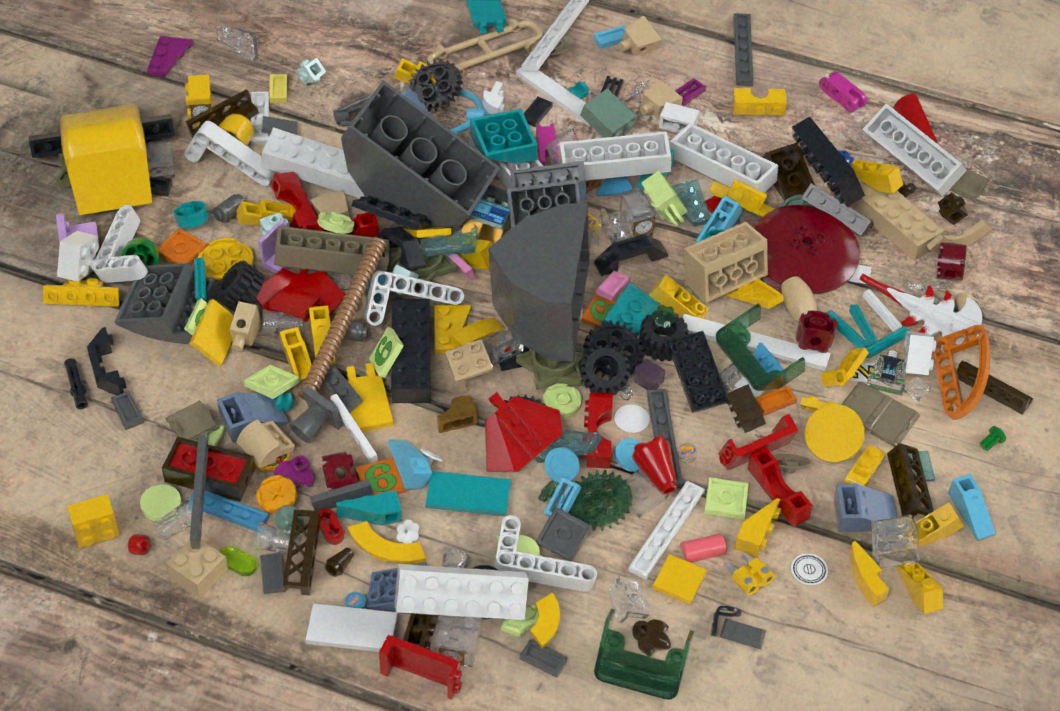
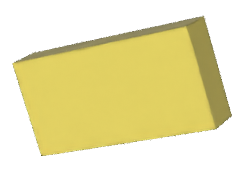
(278, 88)

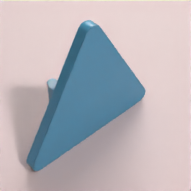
(614, 186)
(766, 359)

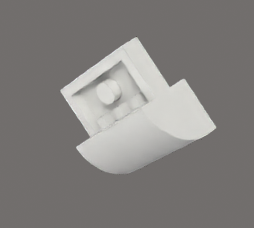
(493, 100)

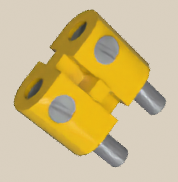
(752, 576)

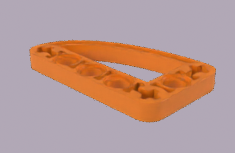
(949, 348)

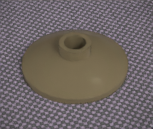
(563, 45)
(792, 462)

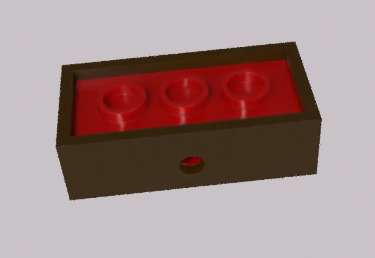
(226, 472)

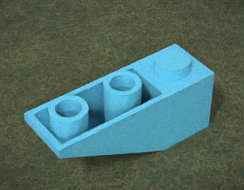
(972, 506)

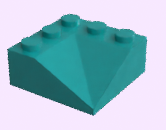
(504, 137)

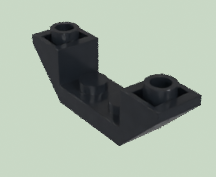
(629, 248)
(411, 252)
(100, 346)

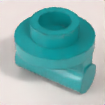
(580, 90)
(284, 402)

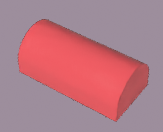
(703, 548)

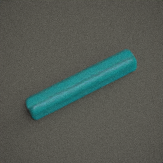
(200, 278)
(863, 324)
(847, 331)
(886, 341)

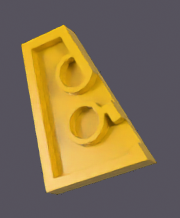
(756, 293)
(448, 321)

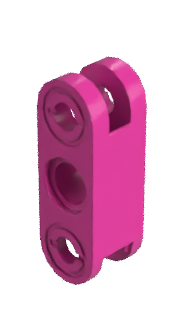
(843, 91)
(544, 136)

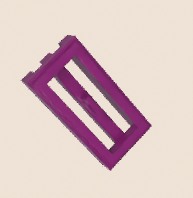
(691, 93)

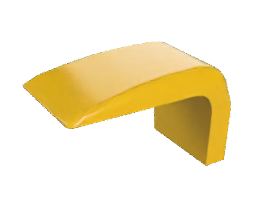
(106, 158)

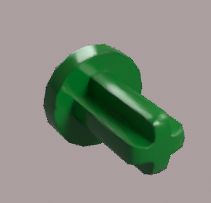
(996, 436)

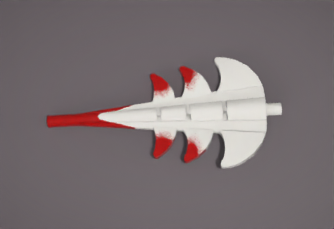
(936, 317)

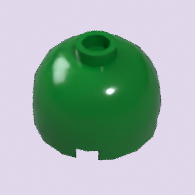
(144, 249)

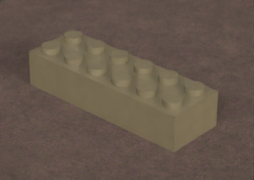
(323, 250)

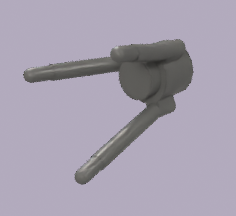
(341, 114)

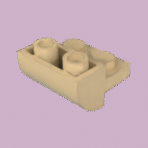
(264, 442)

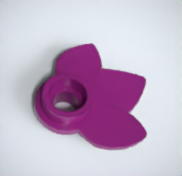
(298, 475)

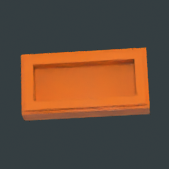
(776, 400)

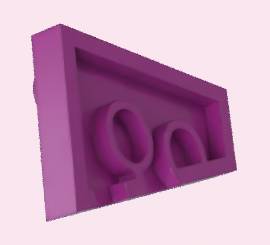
(166, 54)

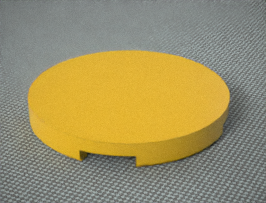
(223, 254)
(834, 433)

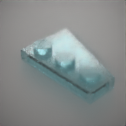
(694, 202)
(454, 244)
(576, 441)

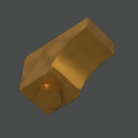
(485, 231)
(459, 415)

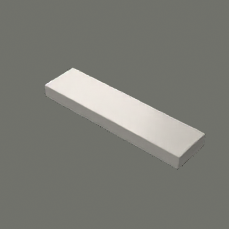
(261, 101)
(354, 430)

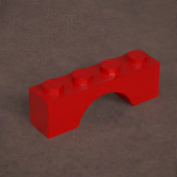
(289, 189)
(364, 225)
(599, 412)
(766, 471)

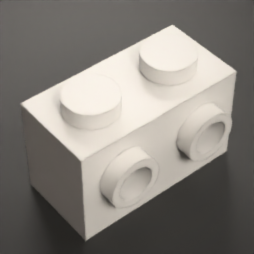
(677, 117)

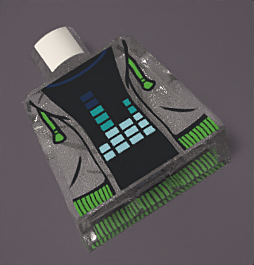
(888, 374)

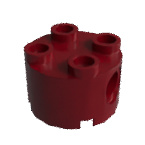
(951, 261)
(816, 331)
(335, 461)

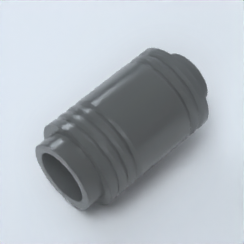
(228, 208)
(356, 331)

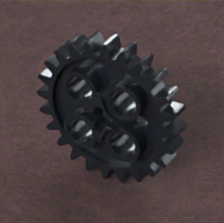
(446, 77)
(603, 336)

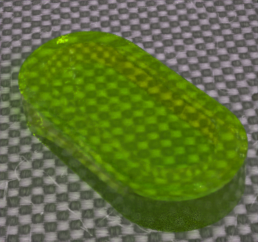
(239, 561)

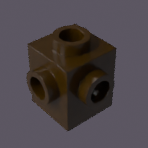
(952, 208)

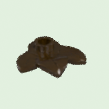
(652, 637)

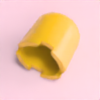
(238, 127)

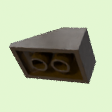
(793, 173)

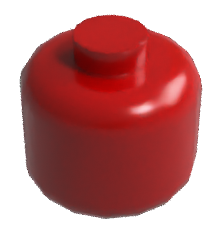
(139, 544)

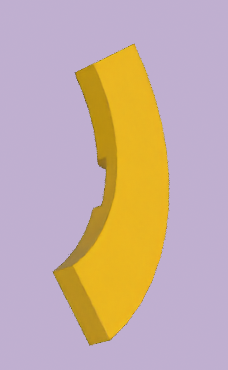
(383, 549)

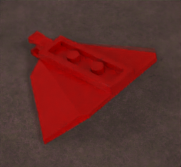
(315, 284)
(518, 433)

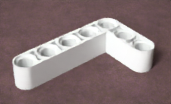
(229, 149)
(109, 263)
(408, 288)
(536, 564)

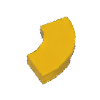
(548, 620)

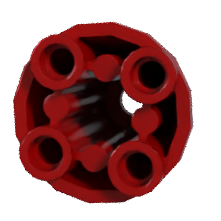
(656, 463)

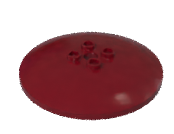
(824, 263)

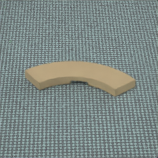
(967, 238)

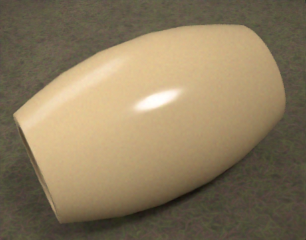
(797, 297)

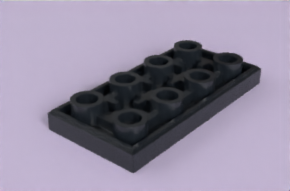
(388, 211)
(697, 371)

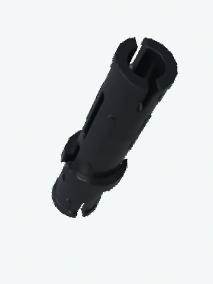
(80, 399)

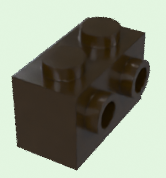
(746, 408)
(420, 629)

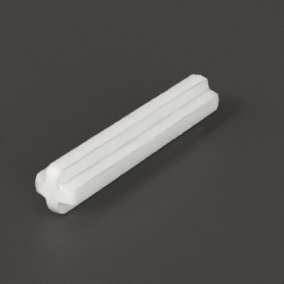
(881, 310)

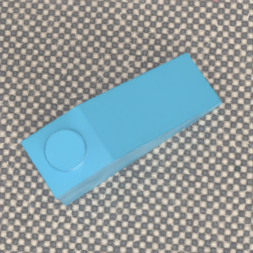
(723, 216)
(411, 464)

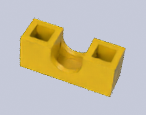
(746, 104)

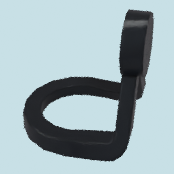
(737, 612)

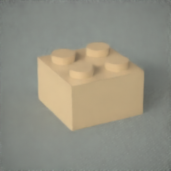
(197, 568)

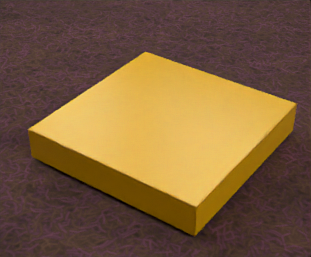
(429, 232)
(679, 579)

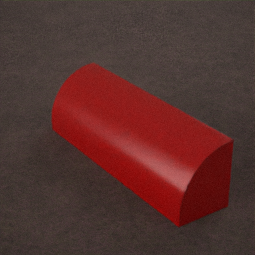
(911, 110)

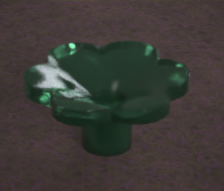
(660, 319)
(548, 491)

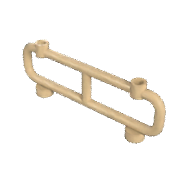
(513, 26)

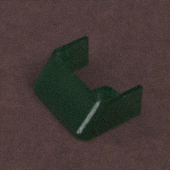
(733, 342)
(639, 671)

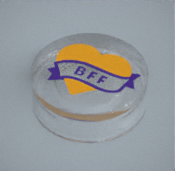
(687, 453)

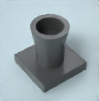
(313, 418)

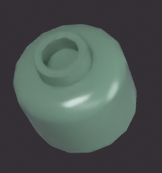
(284, 518)

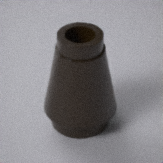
(339, 562)

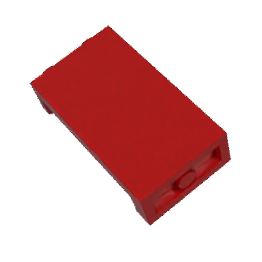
(782, 434)
(420, 662)

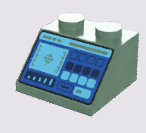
(492, 213)

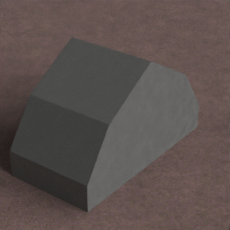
(414, 160)
(542, 278)

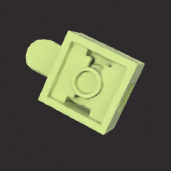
(664, 198)

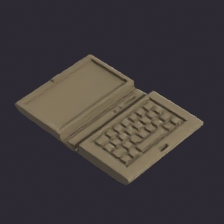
(881, 413)

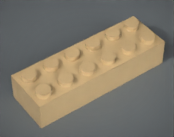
(898, 220)

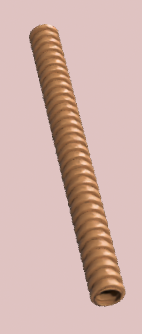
(344, 315)

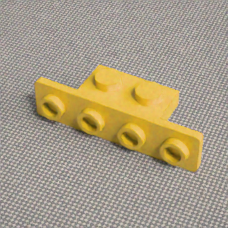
(746, 196)
(83, 292)

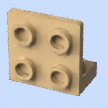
(468, 362)

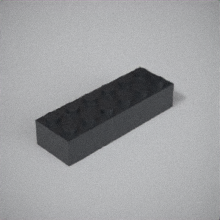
(827, 161)
(412, 367)

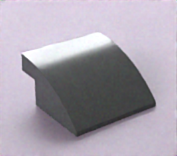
(545, 188)
(163, 303)

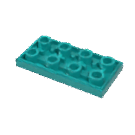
(468, 493)

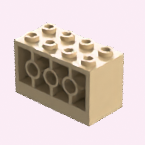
(725, 261)

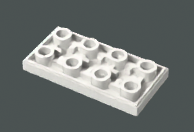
(350, 627)

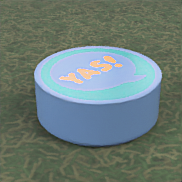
(355, 600)

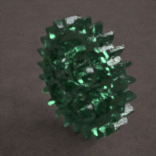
(601, 499)

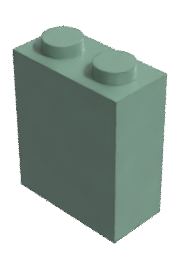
(608, 115)

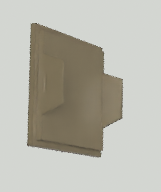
(970, 185)
(192, 421)

